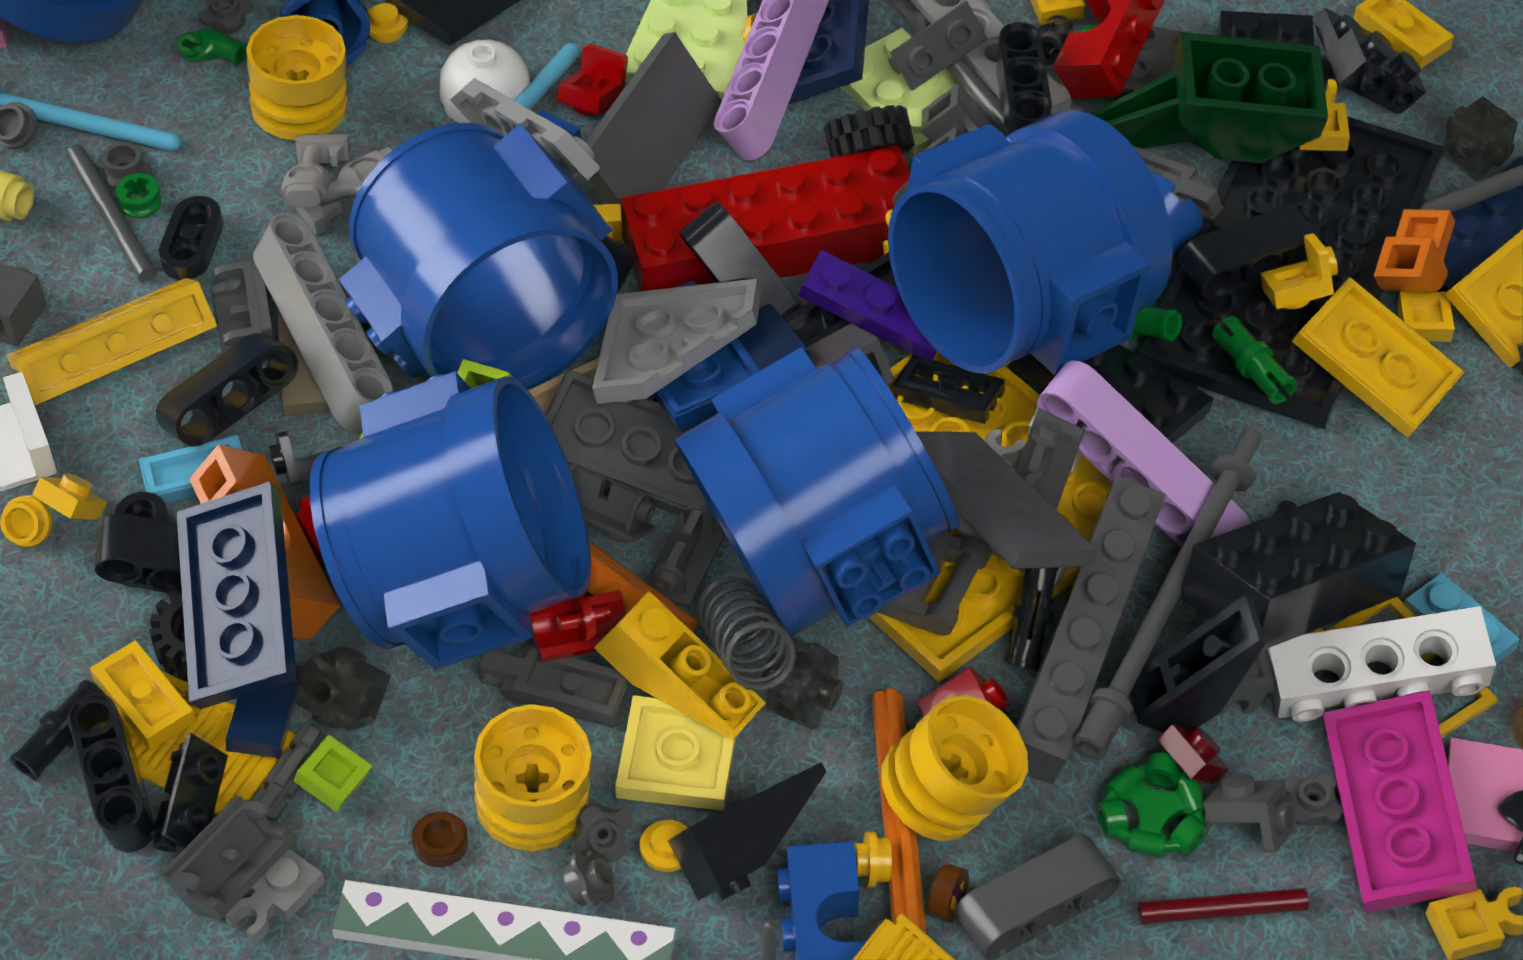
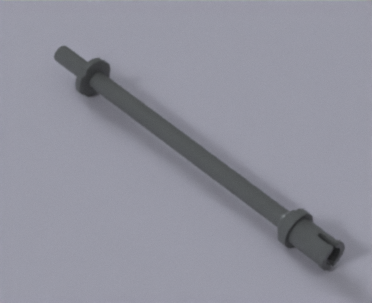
(1111, 705)

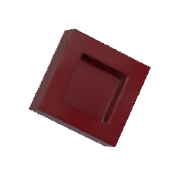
(1194, 753)

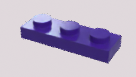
(864, 302)

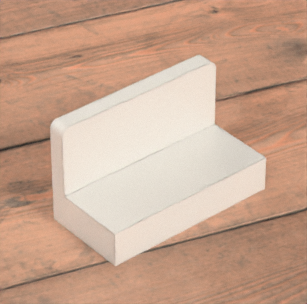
(23, 443)

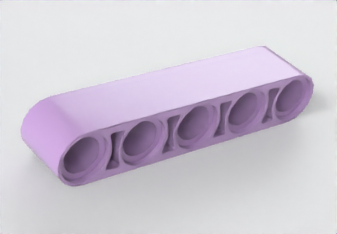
(767, 74)
(1128, 445)

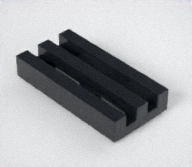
(947, 394)

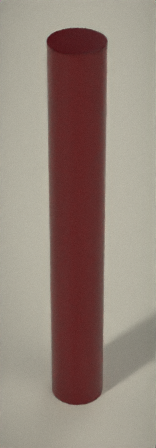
(1223, 906)

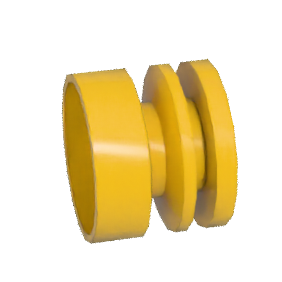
(297, 76)
(536, 751)
(954, 768)

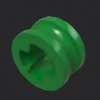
(135, 184)

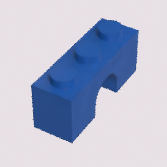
(819, 888)

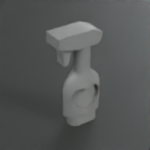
(309, 181)
(346, 184)

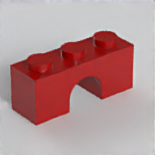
(1103, 58)

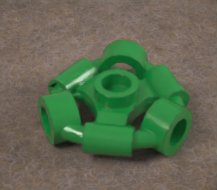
(1154, 807)

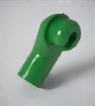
(210, 44)

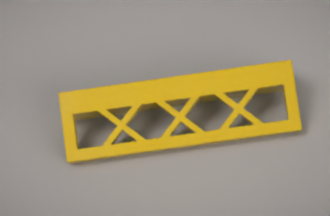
(113, 339)

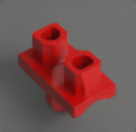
(575, 625)

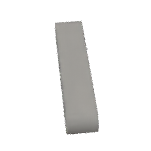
(320, 319)

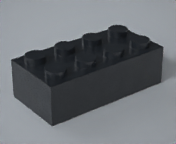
(1301, 567)

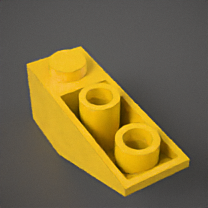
(677, 668)

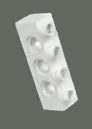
(1454, 635)

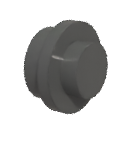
(17, 125)

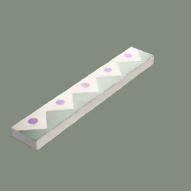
(489, 928)

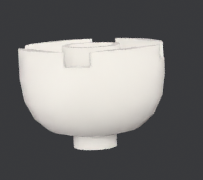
(487, 62)

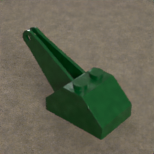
(1230, 96)

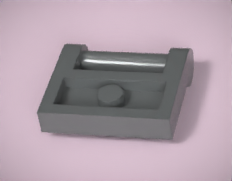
(941, 617)

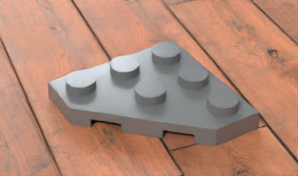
(491, 108)
(667, 332)

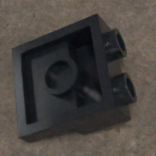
(1368, 62)

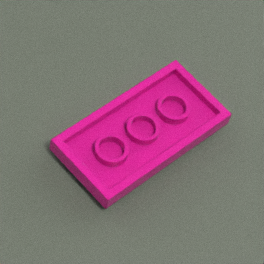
(1399, 802)

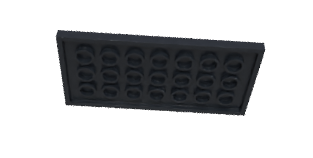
(1353, 204)

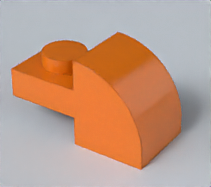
(1416, 254)

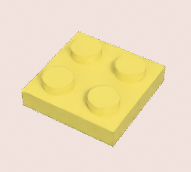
(673, 758)

